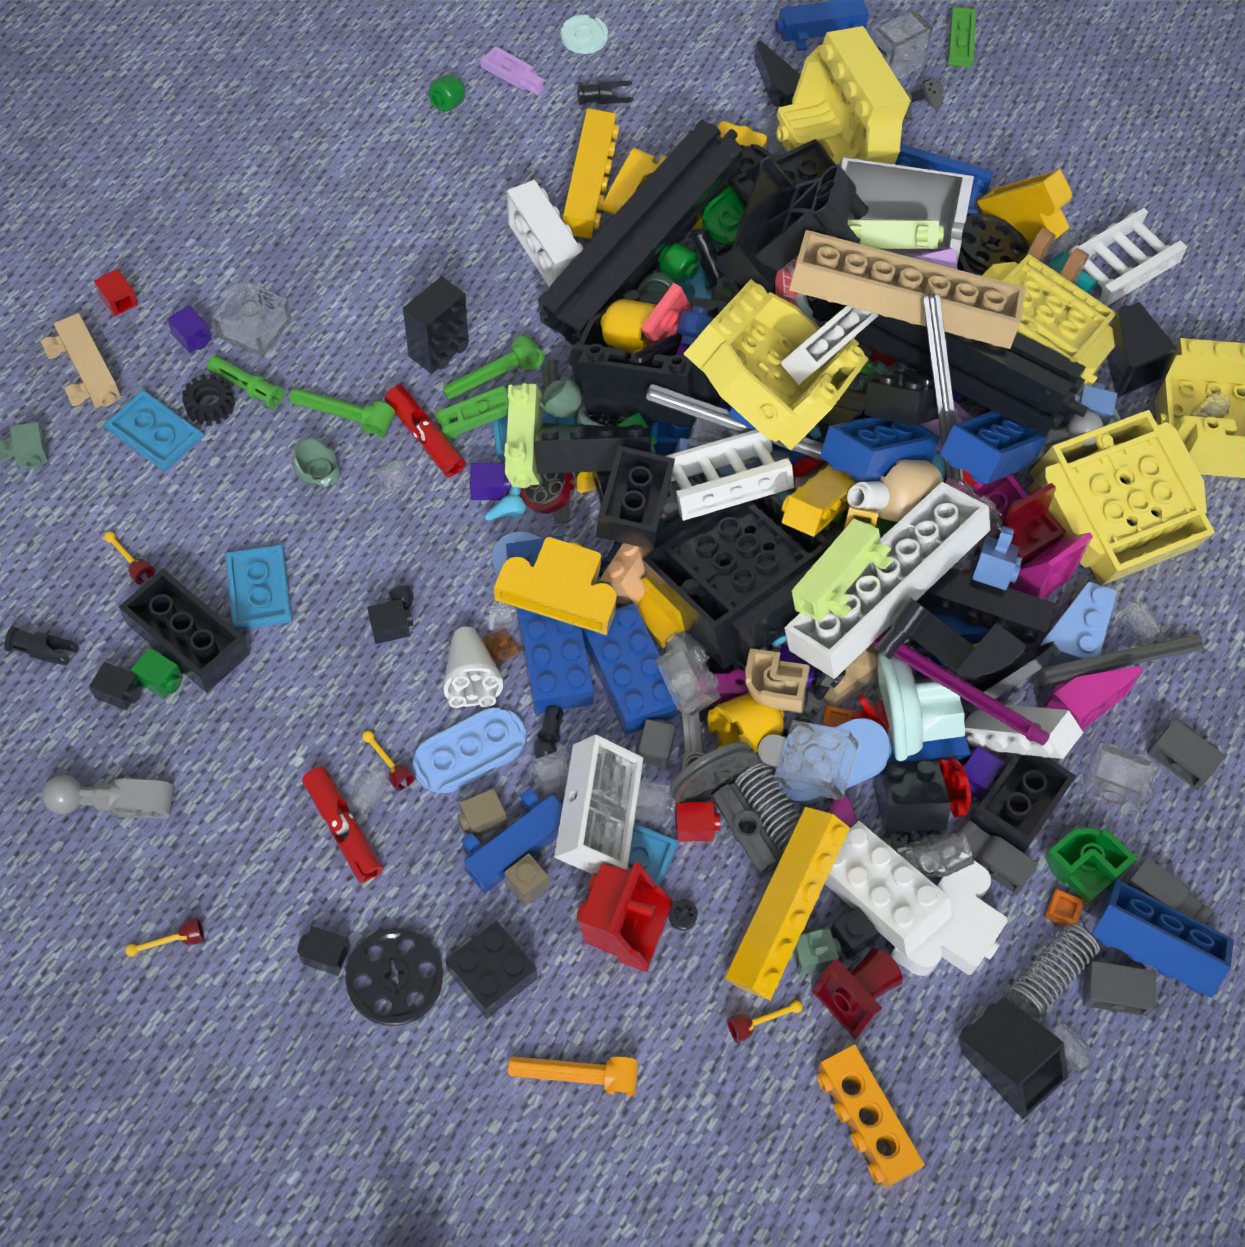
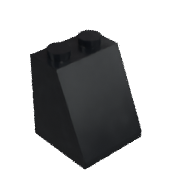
(1140, 349)
(1015, 1055)

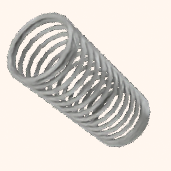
(744, 786)
(1068, 937)

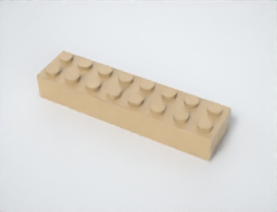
(896, 286)

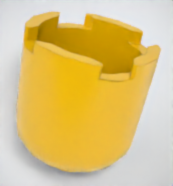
(623, 324)
(744, 721)

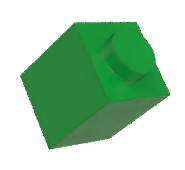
(157, 673)

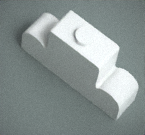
(967, 934)

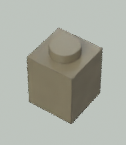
(482, 814)
(526, 880)

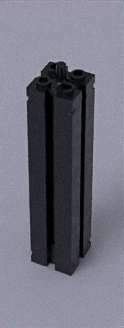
(635, 236)
(1020, 382)

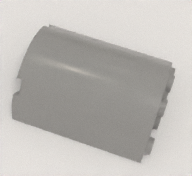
(912, 194)

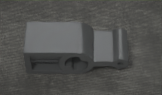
(999, 858)
(1167, 889)

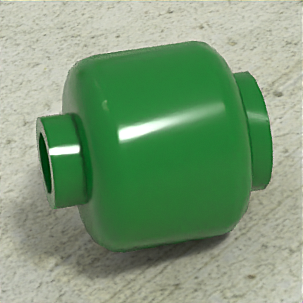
(447, 93)
(678, 262)

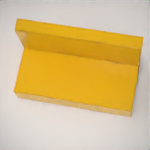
(658, 614)

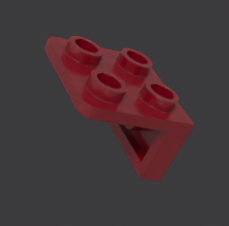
(1033, 523)

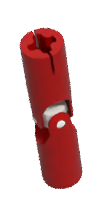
(431, 438)
(340, 820)

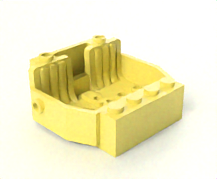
(846, 101)
(1060, 314)
(744, 357)
(1193, 373)
(1095, 501)

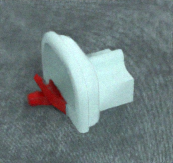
(911, 708)

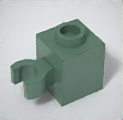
(26, 446)
(815, 951)

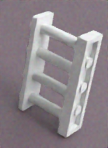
(1130, 277)
(732, 489)

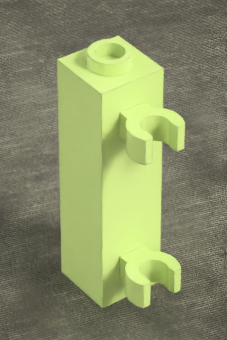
(898, 233)
(524, 423)
(837, 569)

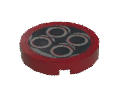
(550, 493)

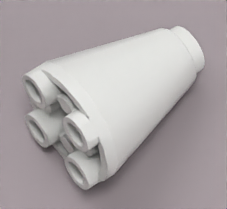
(471, 672)

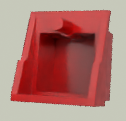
(624, 914)

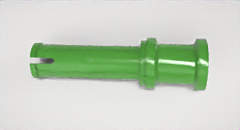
(254, 385)

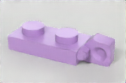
(512, 70)

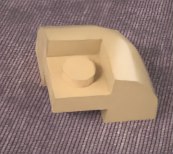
(908, 485)
(776, 682)

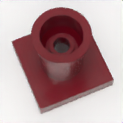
(854, 994)

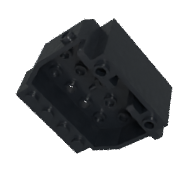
(620, 388)
(752, 596)

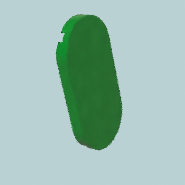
(723, 217)

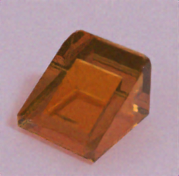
(501, 647)

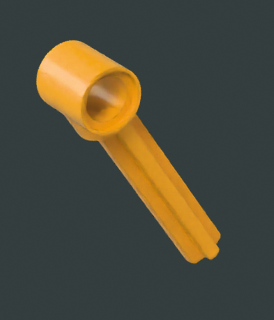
(616, 1076)

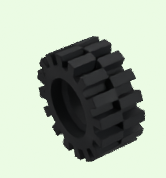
(205, 387)

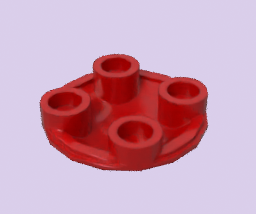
(957, 785)

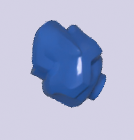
(693, 324)

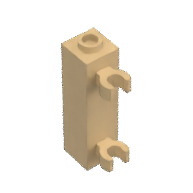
(87, 361)

